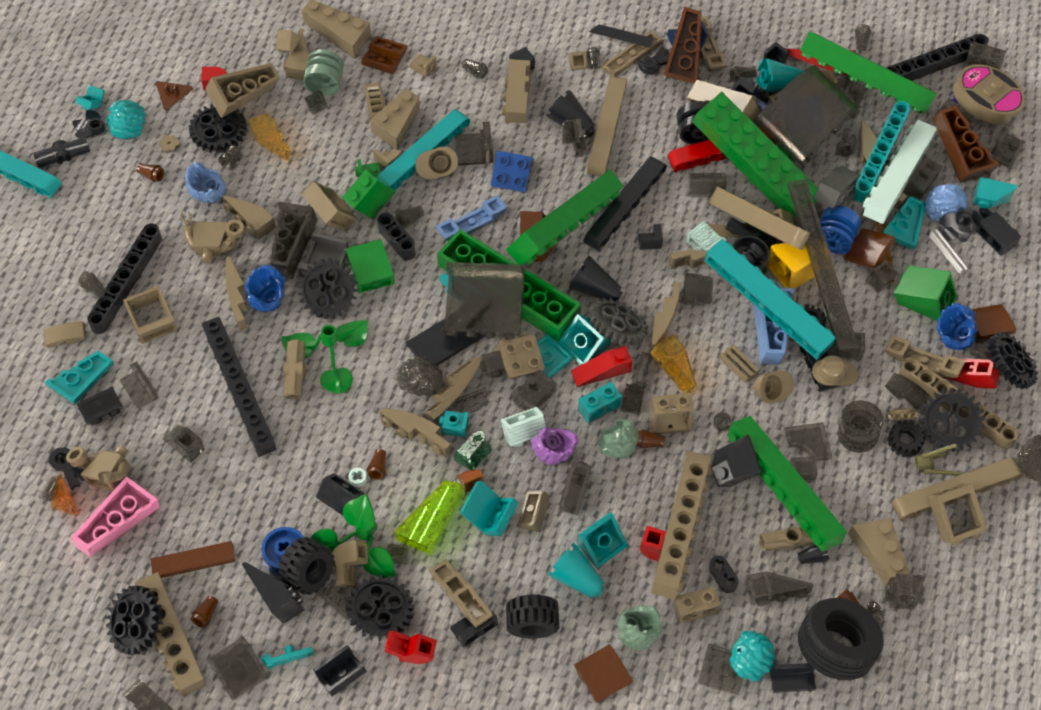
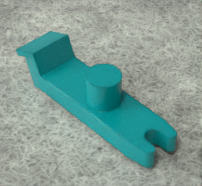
(291, 655)

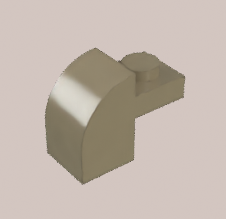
(346, 558)

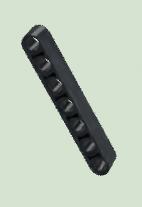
(937, 59)
(621, 206)
(149, 240)

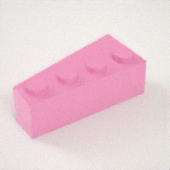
(114, 517)

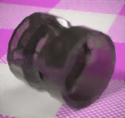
(230, 157)

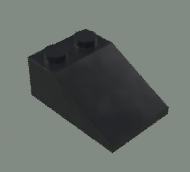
(280, 599)

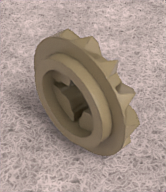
(901, 414)

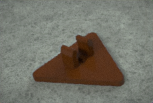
(171, 93)

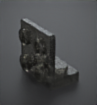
(1008, 146)
(475, 147)

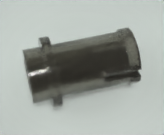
(593, 54)

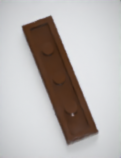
(193, 559)

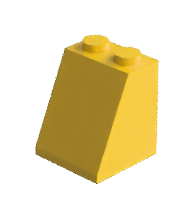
(790, 265)

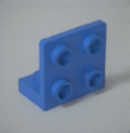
(511, 171)

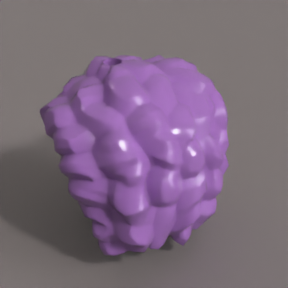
(561, 448)

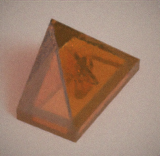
(62, 498)

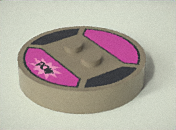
(988, 94)

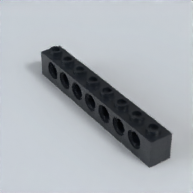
(239, 387)

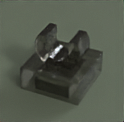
(316, 102)

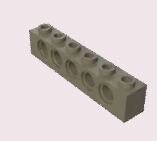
(193, 678)

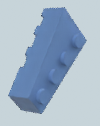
(770, 336)

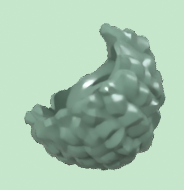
(619, 439)
(639, 627)

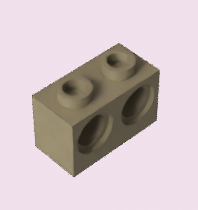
(696, 605)

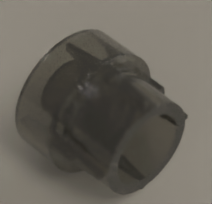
(697, 289)

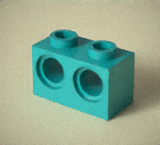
(599, 402)

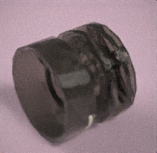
(860, 426)

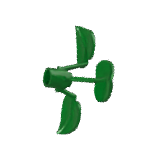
(351, 333)
(361, 514)

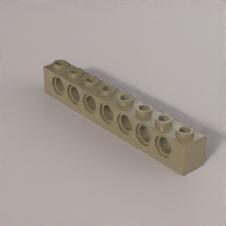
(666, 584)

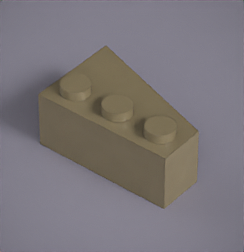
(517, 91)

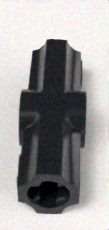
(61, 152)

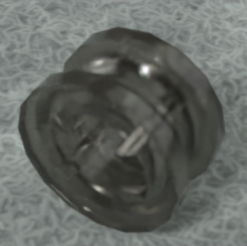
(720, 427)

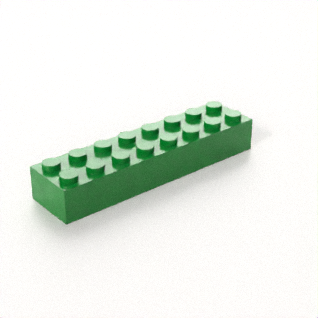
(750, 151)
(565, 218)
(542, 303)

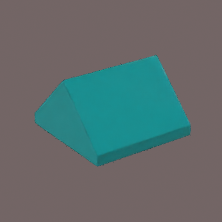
(602, 540)

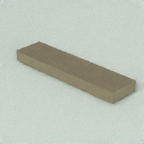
(630, 55)

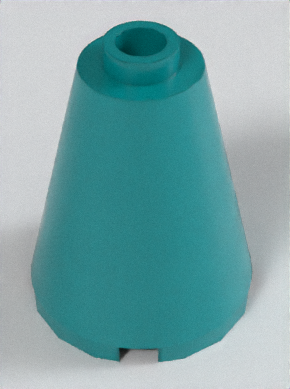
(775, 75)
(578, 573)

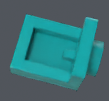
(92, 99)

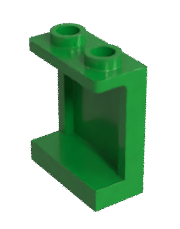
(370, 266)

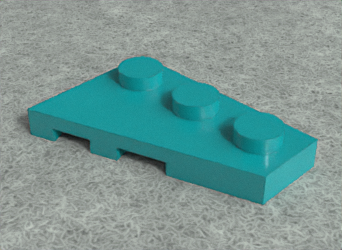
(907, 223)
(81, 378)

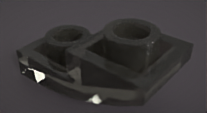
(905, 388)

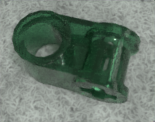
(473, 452)

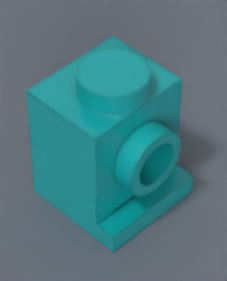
(457, 427)

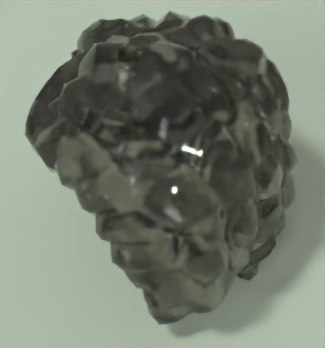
(418, 373)
(1030, 458)

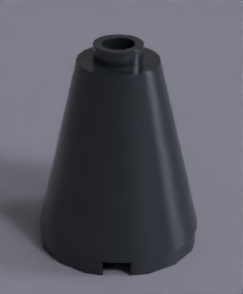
(570, 108)
(595, 281)

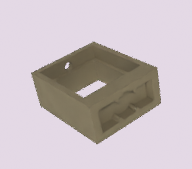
(329, 206)
(157, 328)
(662, 415)
(936, 501)

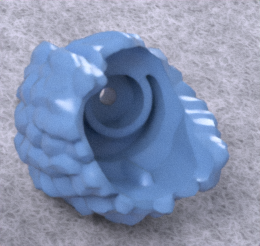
(204, 183)
(945, 200)

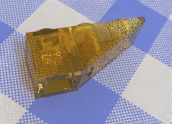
(266, 135)
(675, 361)

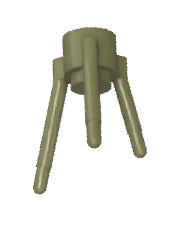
(926, 461)

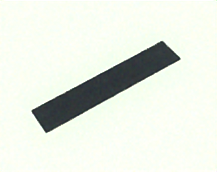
(622, 35)

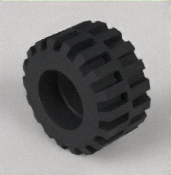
(306, 565)
(532, 616)

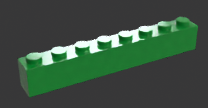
(867, 71)
(790, 487)

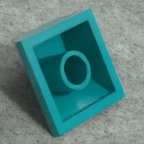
(992, 193)
(583, 340)

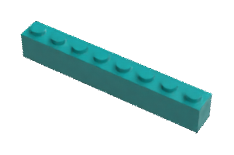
(770, 299)

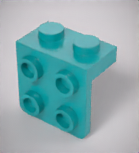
(488, 510)

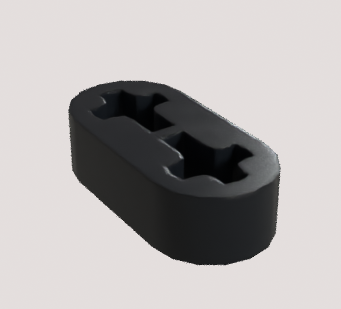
(720, 577)

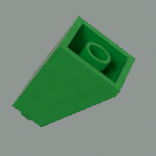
(369, 193)
(926, 291)

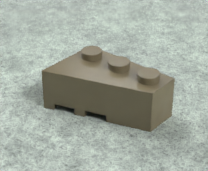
(395, 118)
(881, 548)

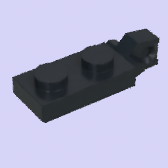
(746, 229)

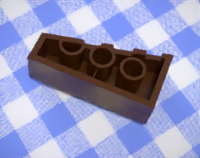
(685, 51)
(963, 146)

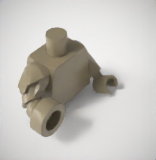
(212, 237)
(102, 469)

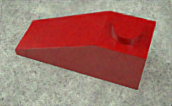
(605, 366)
(978, 373)

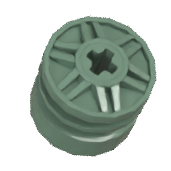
(323, 72)

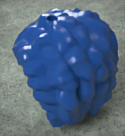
(265, 288)
(957, 326)

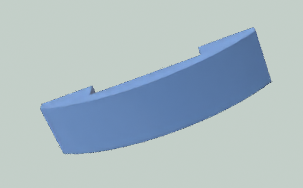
(490, 211)

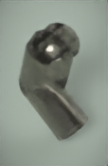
(876, 611)

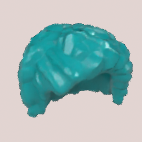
(126, 119)
(752, 655)

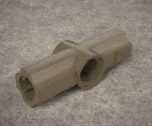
(294, 369)
(778, 539)

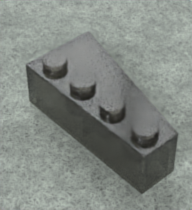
(292, 236)

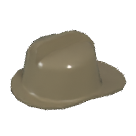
(436, 163)
(835, 371)
(773, 386)

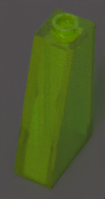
(430, 519)

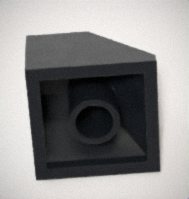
(735, 463)

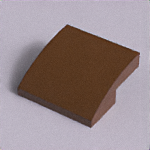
(384, 54)
(869, 248)
(993, 320)
(603, 673)

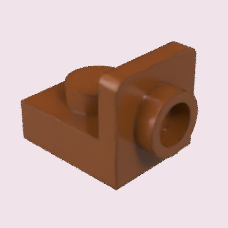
(469, 479)

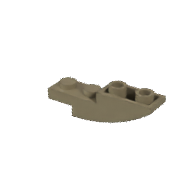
(411, 425)

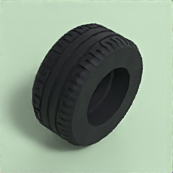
(832, 657)

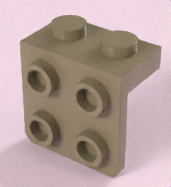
(520, 355)

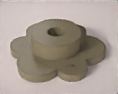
(169, 143)

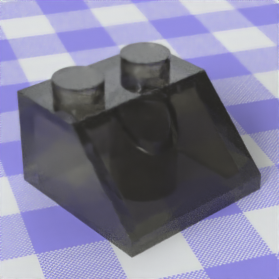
(237, 668)

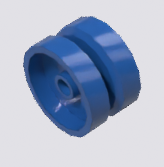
(275, 545)

